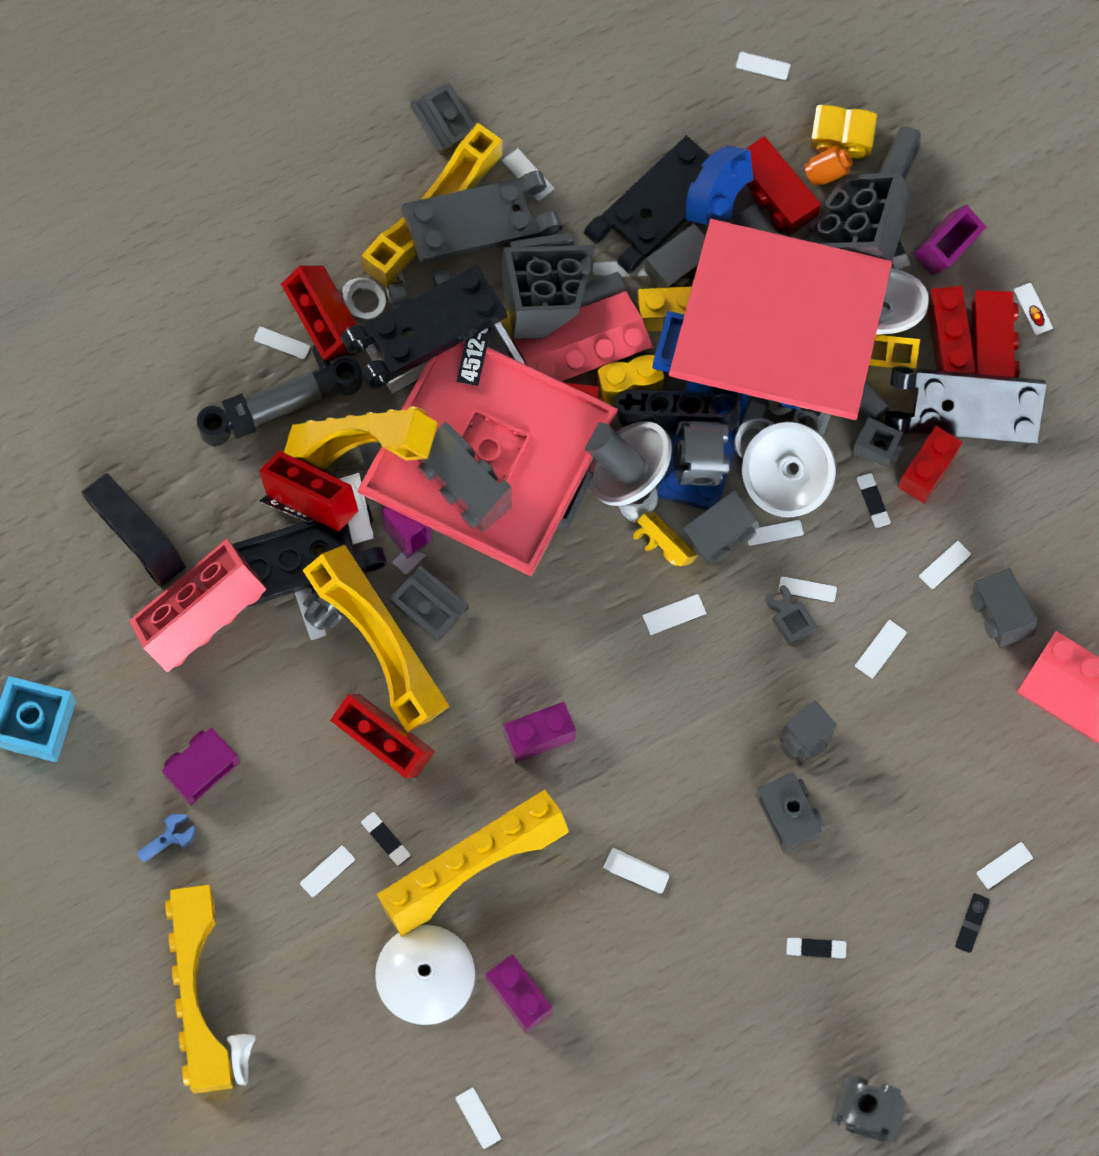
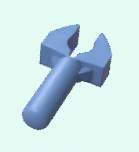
(168, 837)

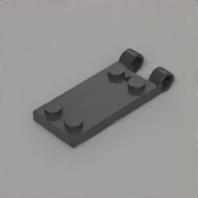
(477, 218)

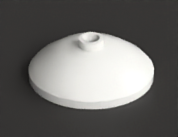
(906, 300)
(650, 443)
(768, 472)
(431, 997)

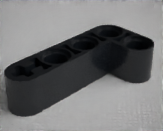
(633, 403)
(134, 529)

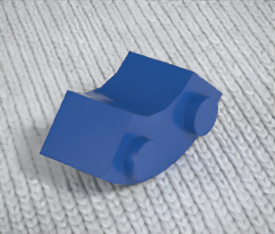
(718, 185)

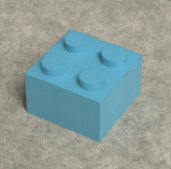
(34, 718)

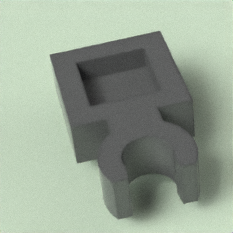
(792, 620)

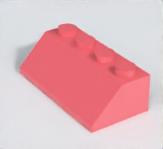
(590, 340)
(197, 606)
(1066, 685)

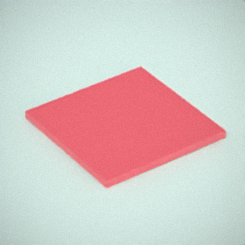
(781, 319)
(522, 427)

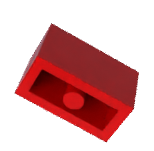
(930, 464)

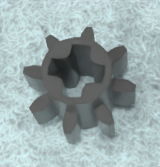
(321, 613)

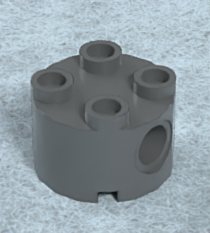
(700, 453)
(881, 1123)

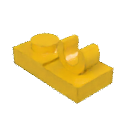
(660, 534)

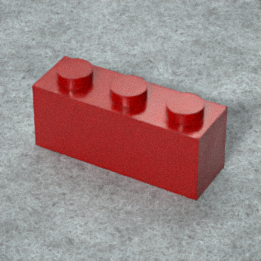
(780, 189)
(319, 308)
(950, 330)
(994, 333)
(309, 490)
(382, 736)

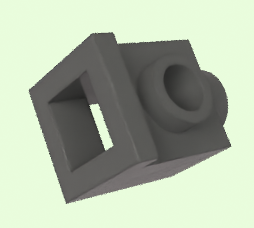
(878, 433)

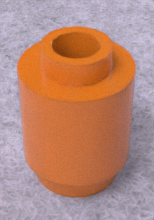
(828, 166)

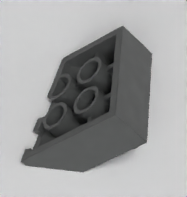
(864, 215)
(544, 286)
(465, 480)

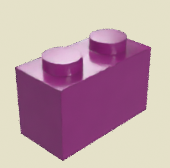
(949, 239)
(405, 532)
(539, 732)
(200, 765)
(518, 993)

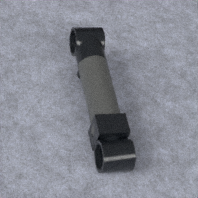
(246, 413)

